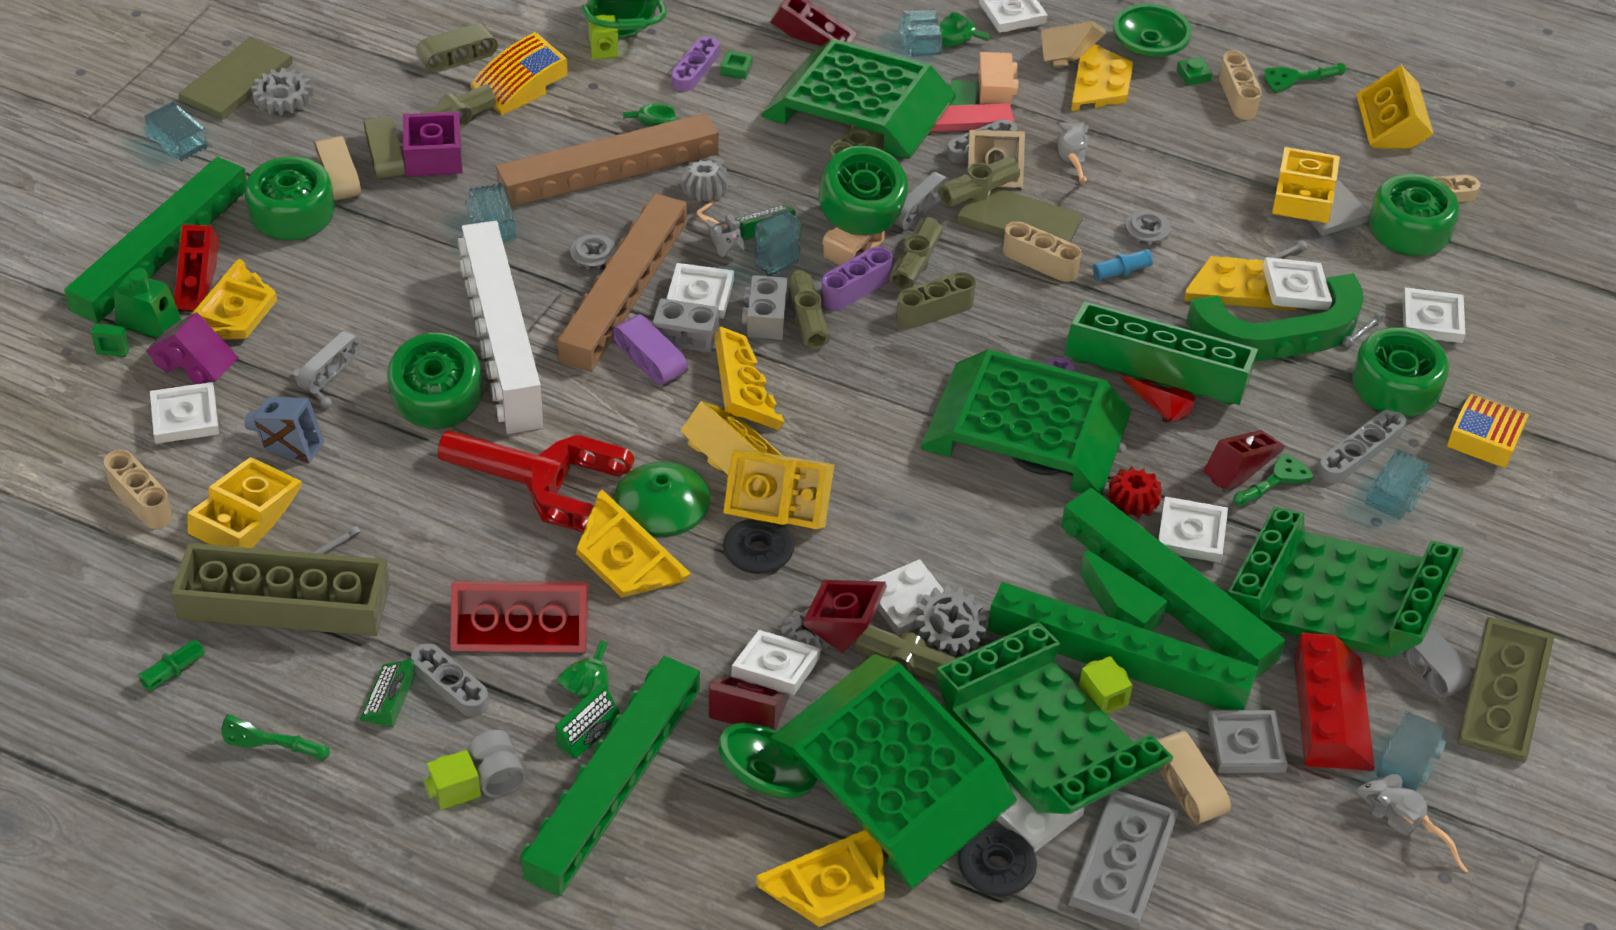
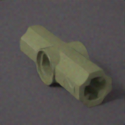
(467, 103)
(978, 181)
(916, 253)
(807, 310)
(906, 649)

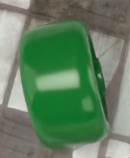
(863, 190)
(290, 198)
(1414, 214)
(1400, 371)
(435, 380)

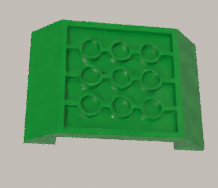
(866, 92)
(1032, 416)
(1342, 588)
(1042, 724)
(898, 766)

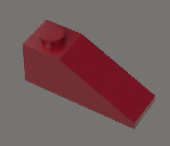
(810, 23)
(1241, 457)

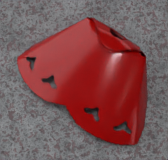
(1170, 403)

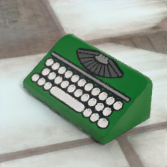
(749, 222)
(389, 693)
(586, 722)

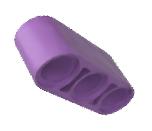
(856, 278)
(649, 349)

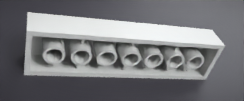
(502, 328)

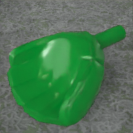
(958, 30)
(653, 114)
(585, 674)

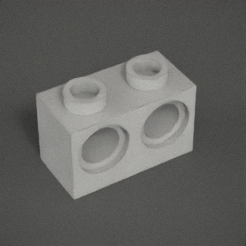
(766, 307)
(687, 324)

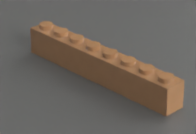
(608, 159)
(621, 282)

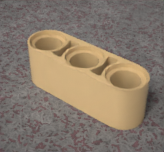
(1240, 85)
(336, 160)
(1042, 251)
(138, 489)
(1193, 780)

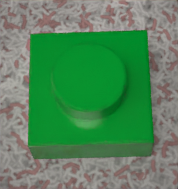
(736, 64)
(1194, 71)
(110, 340)

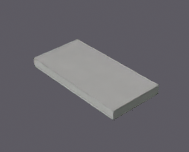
(1124, 858)

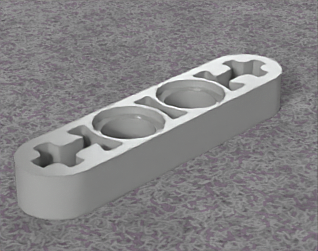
(1356, 441)

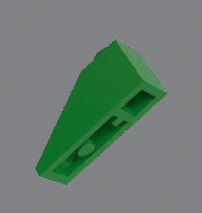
(1122, 595)

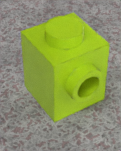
(602, 40)
(1106, 684)
(452, 780)

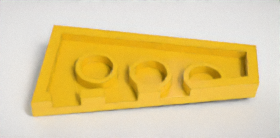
(742, 382)

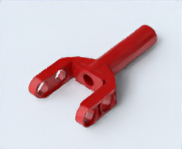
(540, 472)

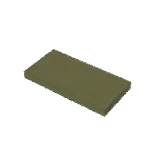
(230, 80)
(1006, 207)
(1506, 689)

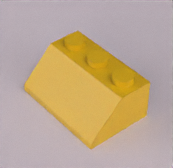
(1394, 111)
(718, 433)

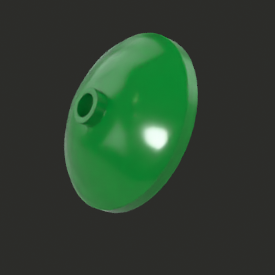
(1152, 30)
(664, 497)
(760, 764)

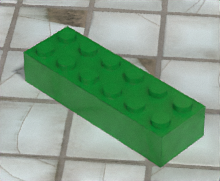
(1160, 353)

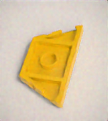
(1101, 79)
(1235, 281)
(237, 303)
(625, 552)
(829, 880)

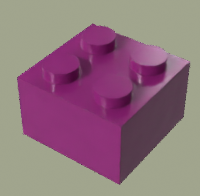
(432, 143)

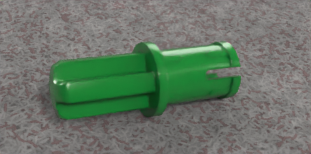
(170, 665)

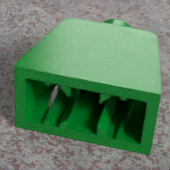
(145, 304)

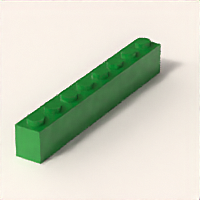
(156, 237)
(1189, 594)
(1140, 652)
(609, 776)

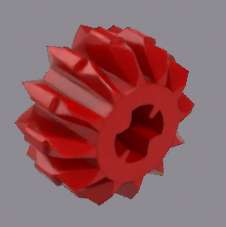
(1135, 492)

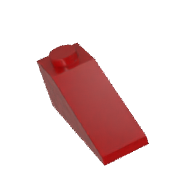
(195, 266)

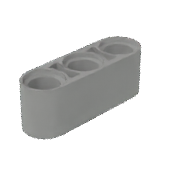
(1438, 665)

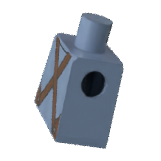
(287, 427)

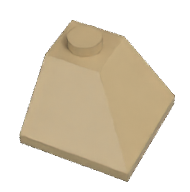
(1069, 42)
(991, 146)

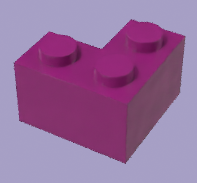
(193, 347)

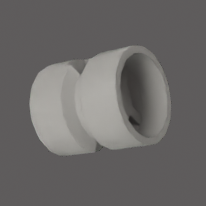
(496, 763)

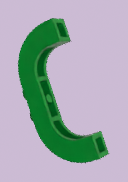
(1289, 335)

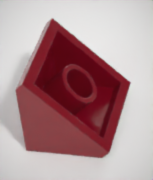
(843, 610)
(743, 702)

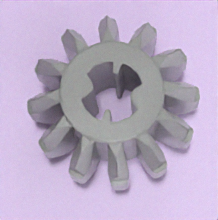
(704, 180)

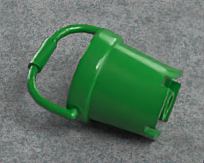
(630, 15)

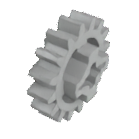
(282, 91)
(965, 618)

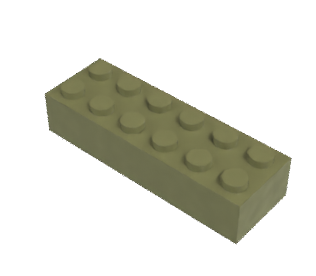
(281, 589)

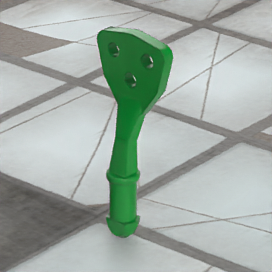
(1278, 83)
(1285, 470)
(243, 734)

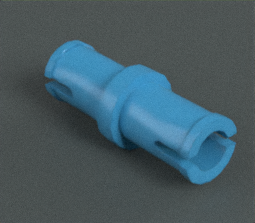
(1122, 265)

